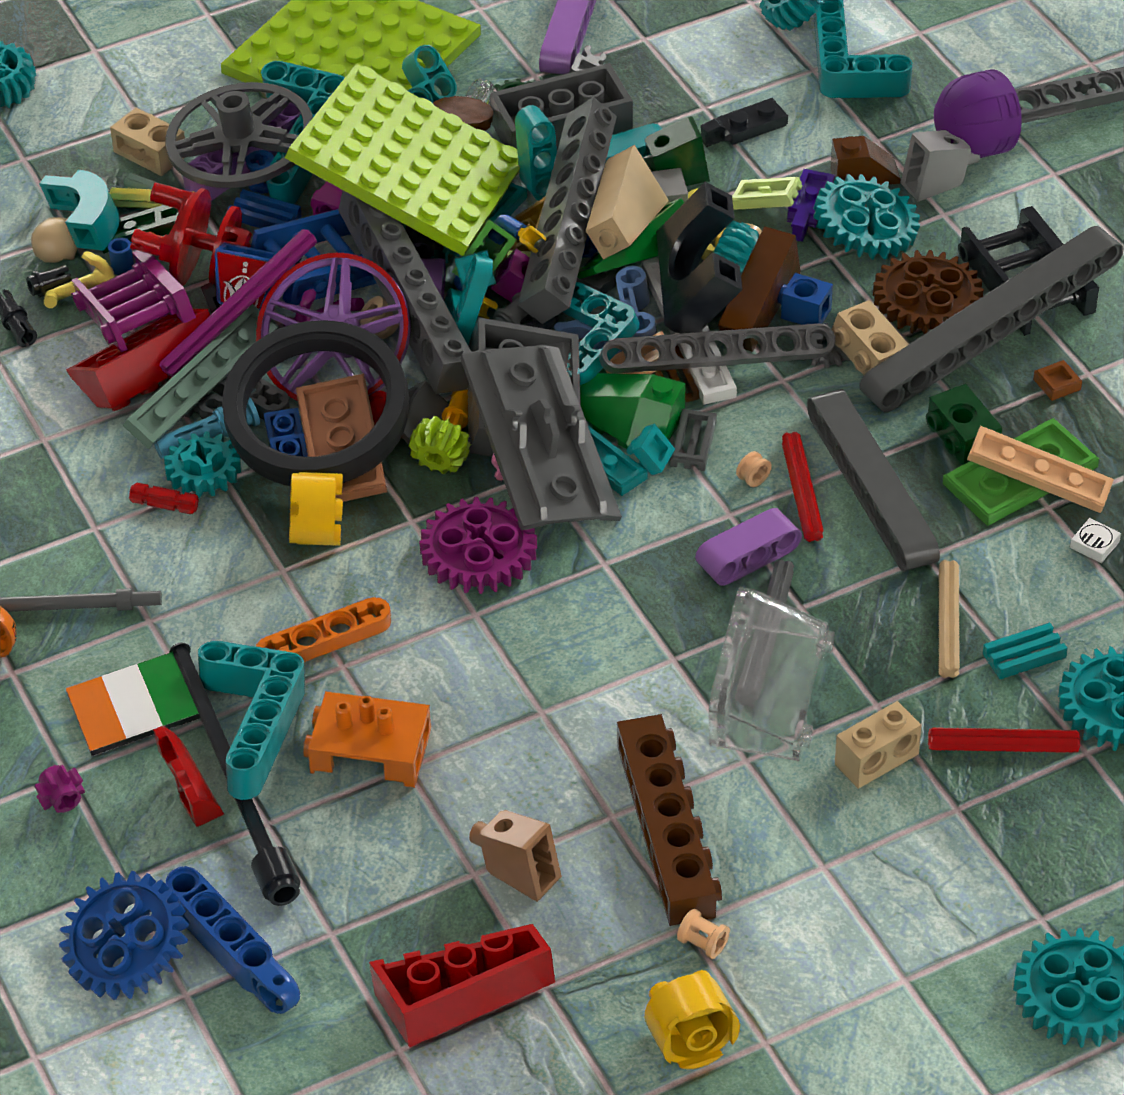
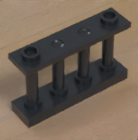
(1041, 242)

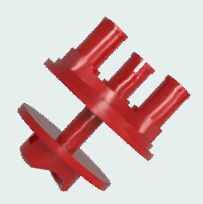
(189, 232)

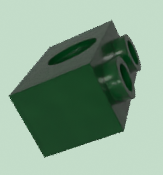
(957, 418)

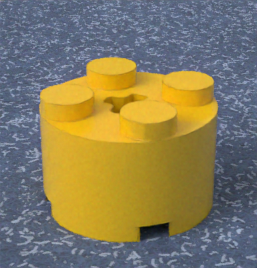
(315, 508)
(691, 1020)

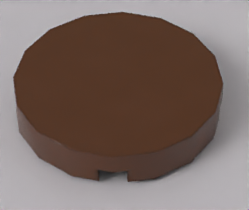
(470, 110)

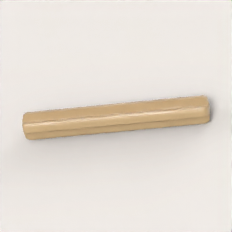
(949, 619)

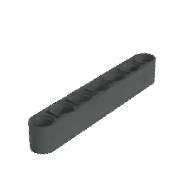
(873, 480)

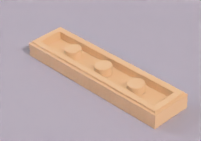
(1040, 469)

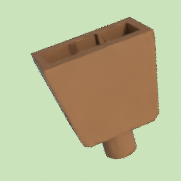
(519, 852)

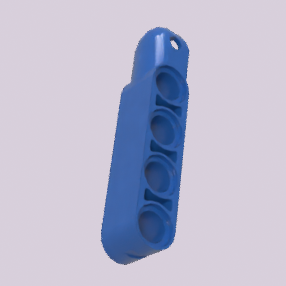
(232, 941)

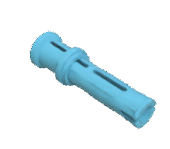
(213, 424)

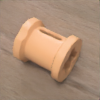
(690, 928)

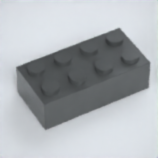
(560, 96)

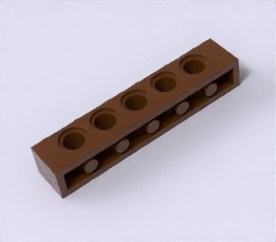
(667, 819)

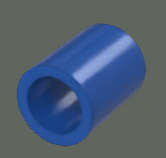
(120, 255)

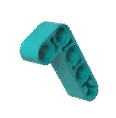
(433, 74)

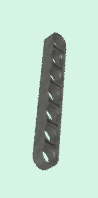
(704, 358)

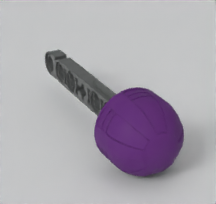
(988, 113)

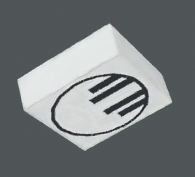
(1095, 540)

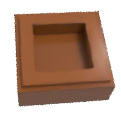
(1057, 380)

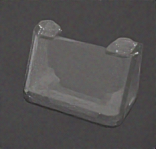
(766, 677)

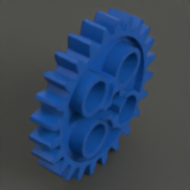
(142, 958)

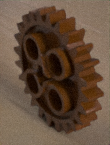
(925, 290)

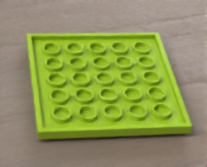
(348, 32)
(407, 158)

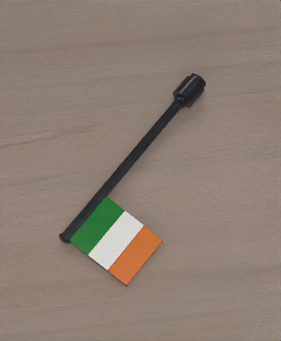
(171, 694)

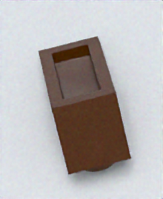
(862, 156)

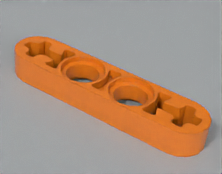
(327, 639)

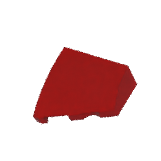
(191, 785)

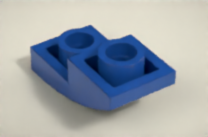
(285, 432)

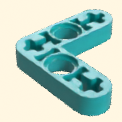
(466, 304)
(603, 326)

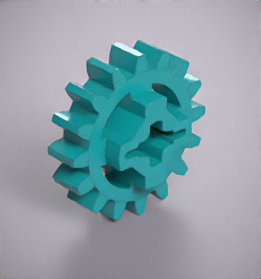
(202, 464)

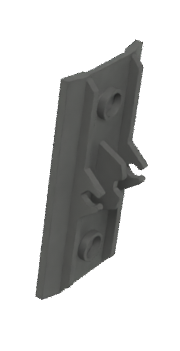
(539, 436)

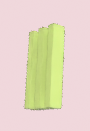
(766, 193)

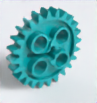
(844, 216)
(1095, 697)
(1074, 986)

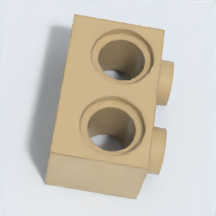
(143, 140)
(866, 336)
(877, 744)

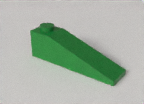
(641, 249)
(630, 402)

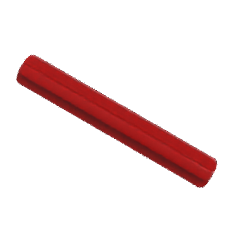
(802, 487)
(1003, 740)

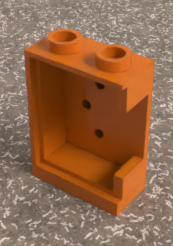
(369, 731)

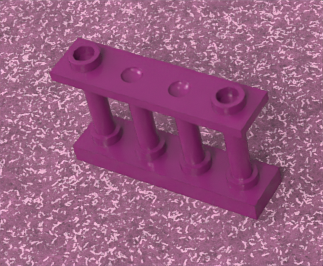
(145, 283)

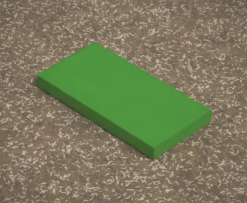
(997, 495)

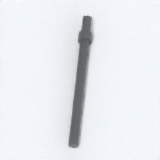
(123, 599)

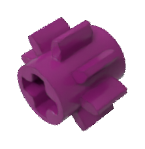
(59, 788)

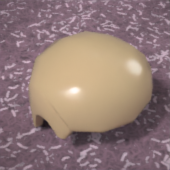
(53, 241)

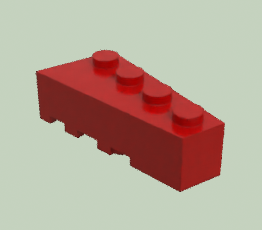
(462, 982)

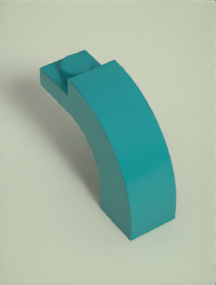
(94, 213)

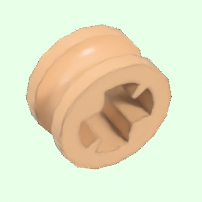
(753, 469)

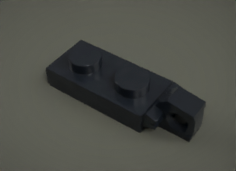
(744, 123)

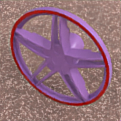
(334, 313)

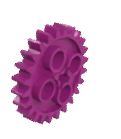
(477, 545)

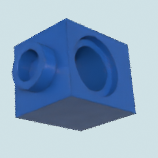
(805, 300)

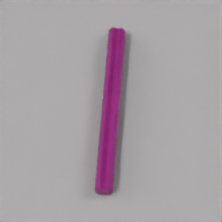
(238, 302)

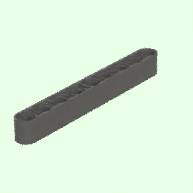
(991, 318)

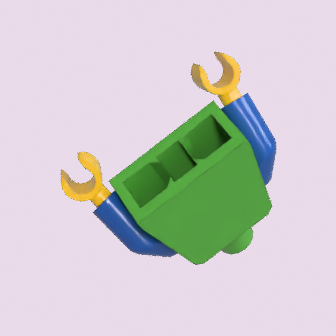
(498, 239)

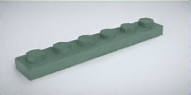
(194, 380)

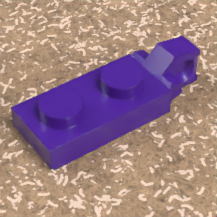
(802, 210)

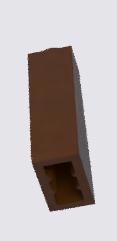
(768, 268)

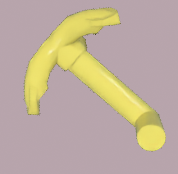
(100, 274)

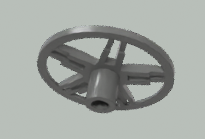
(236, 131)

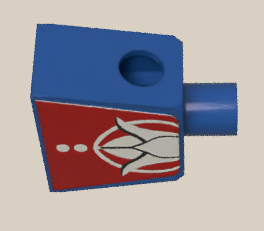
(236, 266)

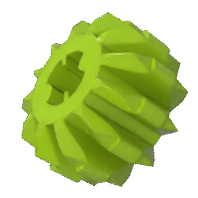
(439, 445)

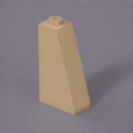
(624, 202)

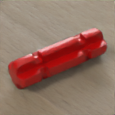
(163, 498)

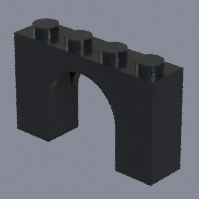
(689, 291)

